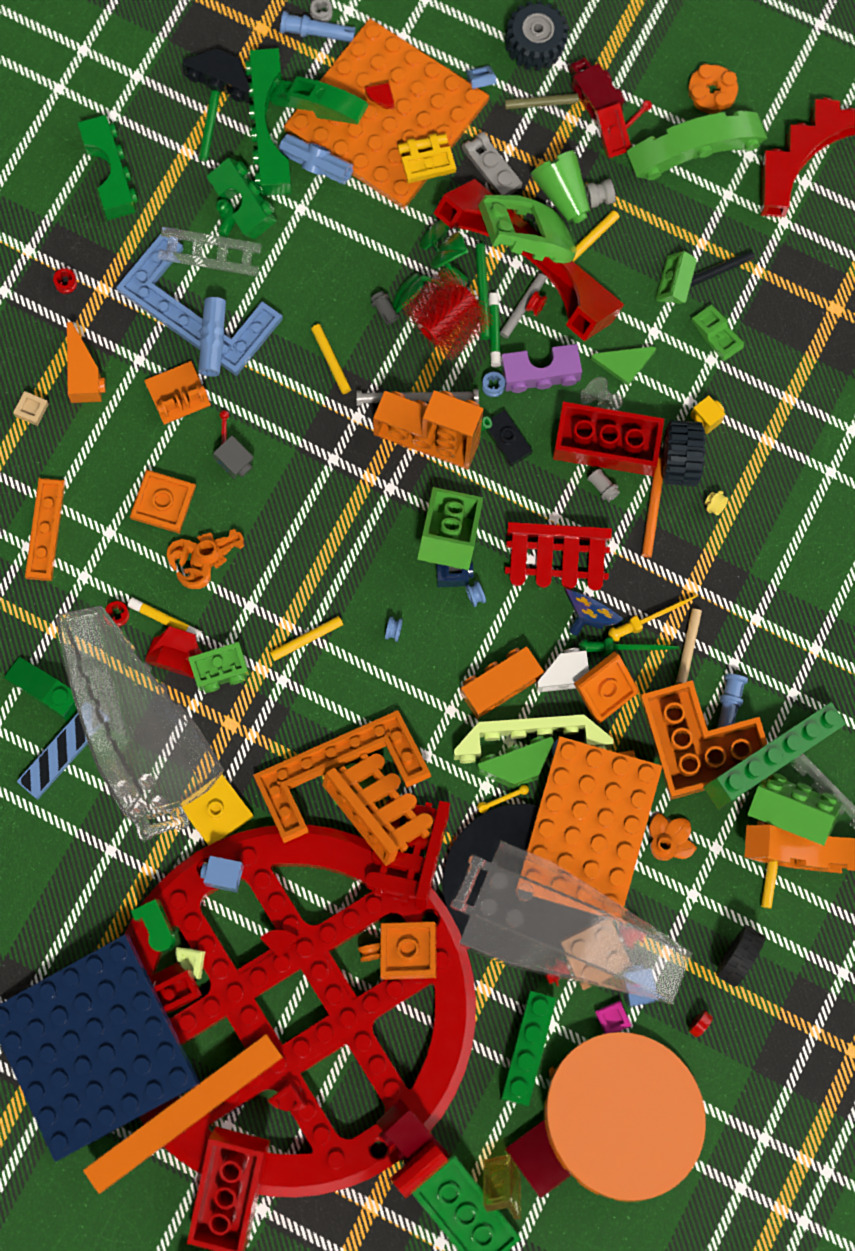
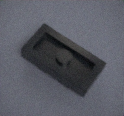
(508, 439)

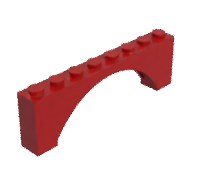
(586, 301)

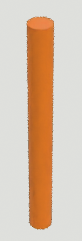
(653, 511)

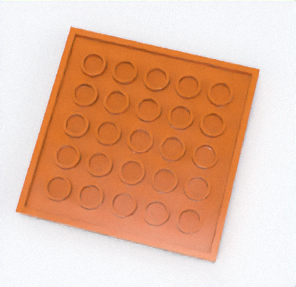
(425, 100)

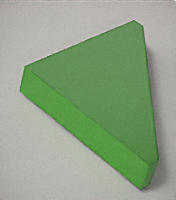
(624, 363)

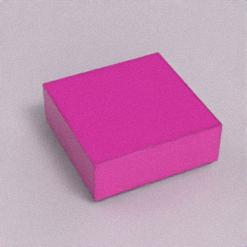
(613, 1018)

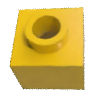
(708, 412)

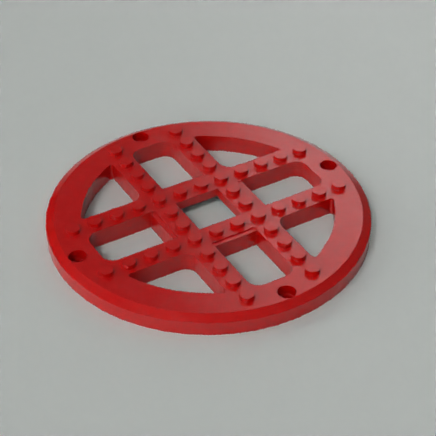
(334, 1160)

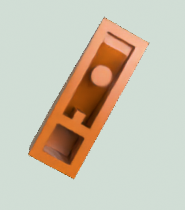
(83, 375)

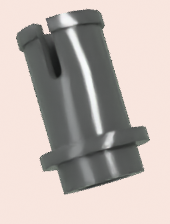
(384, 307)

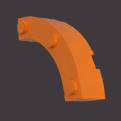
(772, 844)

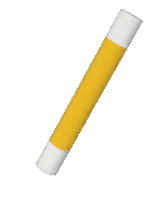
(162, 617)

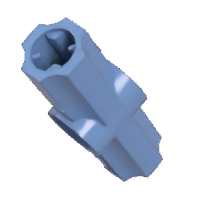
(316, 159)

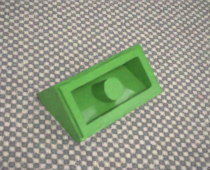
(676, 278)

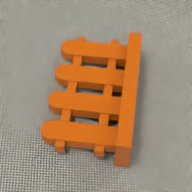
(370, 821)

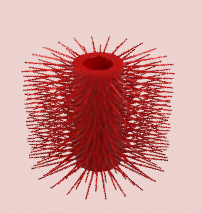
(447, 314)

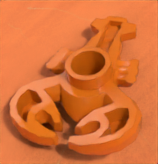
(203, 557)

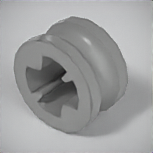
(323, 16)

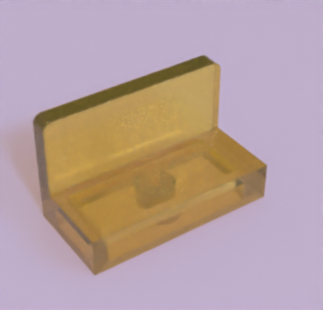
(502, 1185)

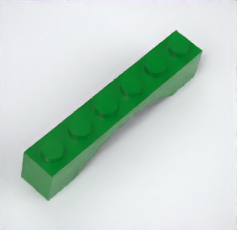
(273, 165)
(774, 756)

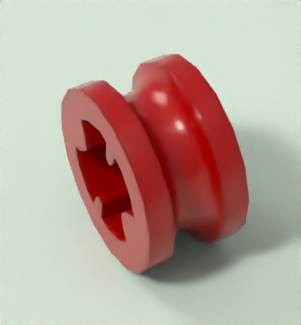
(58, 277)
(536, 303)
(121, 606)

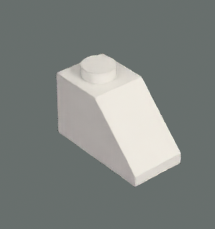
(564, 671)

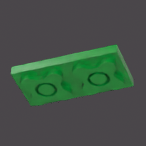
(458, 1210)

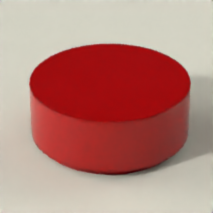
(700, 1023)

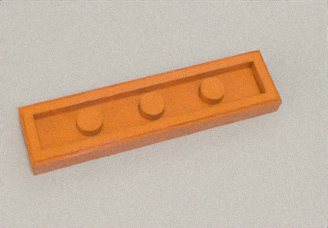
(45, 529)

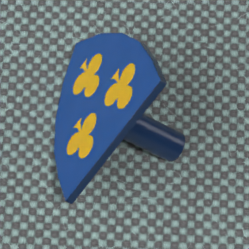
(590, 612)

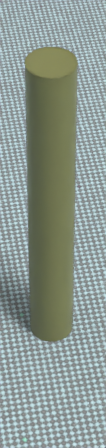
(541, 101)

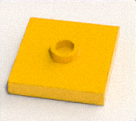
(217, 812)

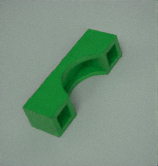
(114, 192)
(528, 1049)

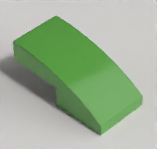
(715, 331)

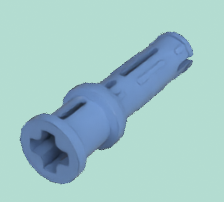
(305, 27)
(731, 699)

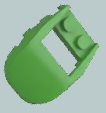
(554, 239)

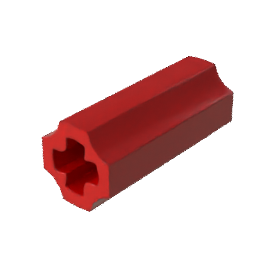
(419, 1169)

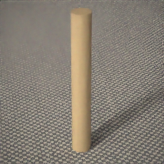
(689, 646)

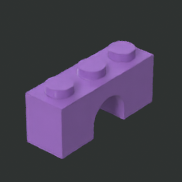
(521, 374)

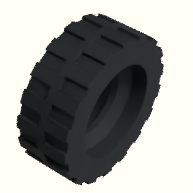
(740, 956)

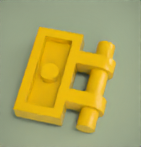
(429, 163)

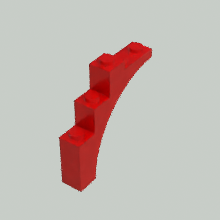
(802, 143)

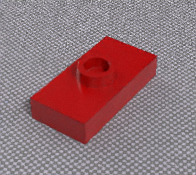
(612, 129)

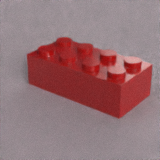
(608, 439)
(228, 1190)

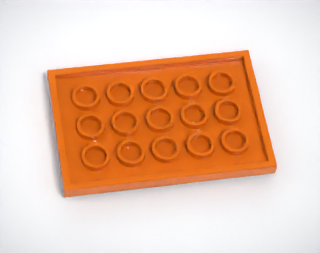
(595, 815)

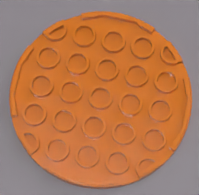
(625, 1117)

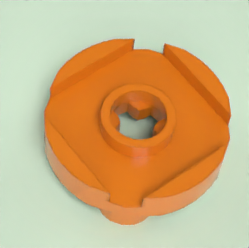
(719, 77)

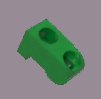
(158, 926)

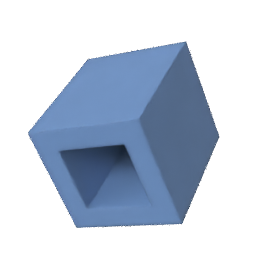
(222, 873)

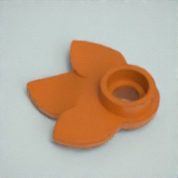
(673, 835)

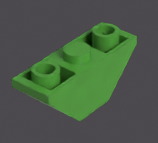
(518, 764)

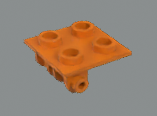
(177, 392)

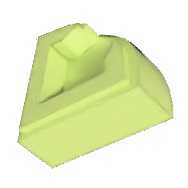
(191, 960)

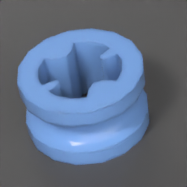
(501, 384)
(475, 593)
(393, 629)

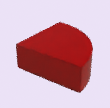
(381, 95)
(279, 941)
(287, 1099)

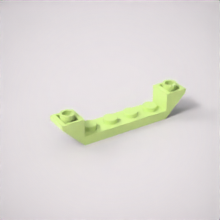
(470, 747)

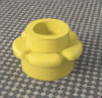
(716, 502)

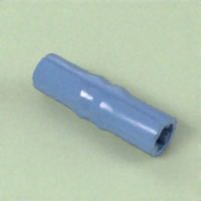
(212, 336)

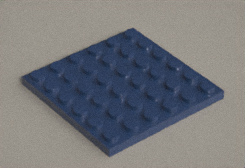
(93, 1048)

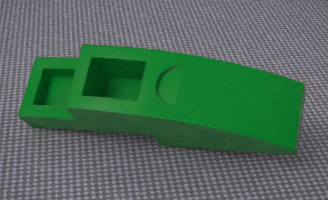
(321, 98)

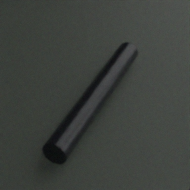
(722, 267)

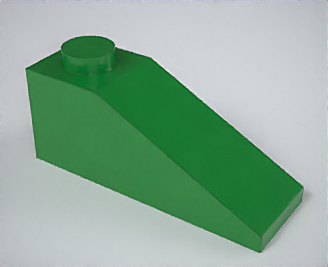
(42, 688)

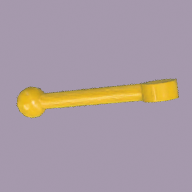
(483, 806)

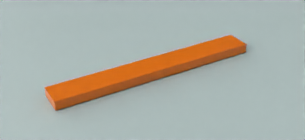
(182, 1114)

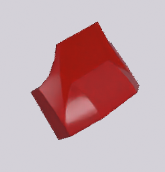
(172, 651)
(175, 987)

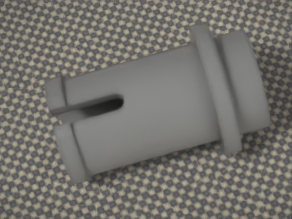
(604, 485)

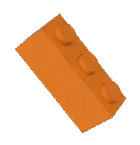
(501, 681)

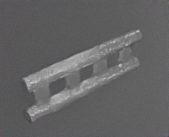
(198, 240)

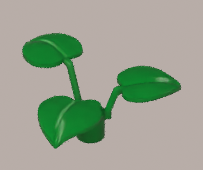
(449, 250)

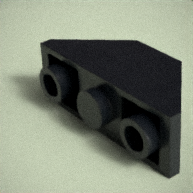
(220, 73)

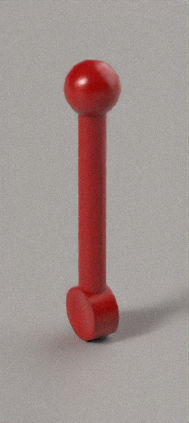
(646, 106)
(224, 415)

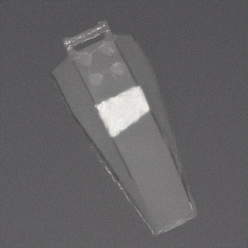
(136, 733)
(561, 927)

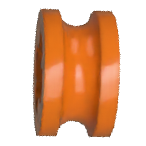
(370, 952)

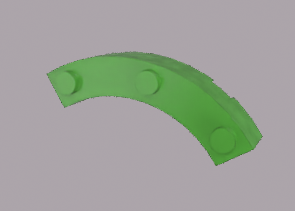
(696, 139)

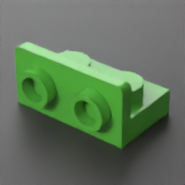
(219, 667)

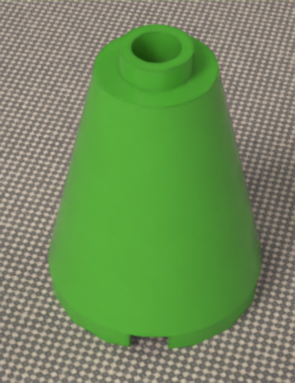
(564, 186)

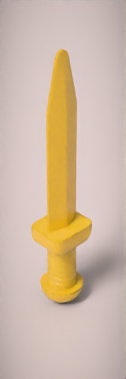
(635, 625)

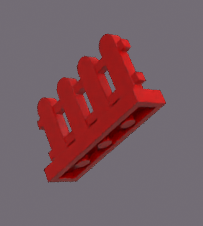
(545, 548)
(413, 863)

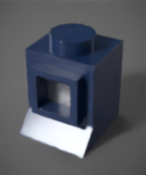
(453, 577)

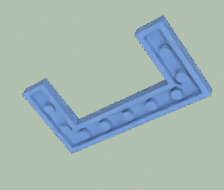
(140, 289)

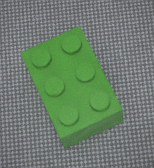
(450, 528)
(795, 808)

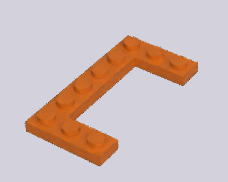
(385, 731)

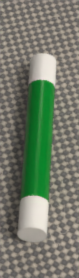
(494, 330)

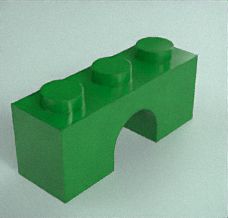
(255, 213)

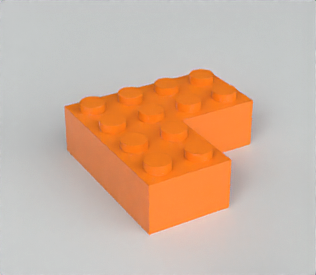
(441, 429)
(684, 745)

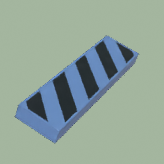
(54, 759)

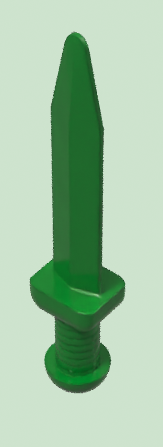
(607, 647)

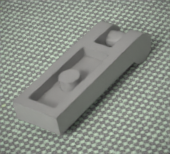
(492, 165)

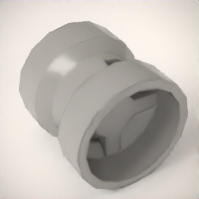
(600, 193)

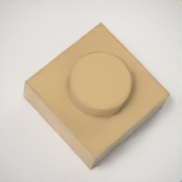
(30, 408)

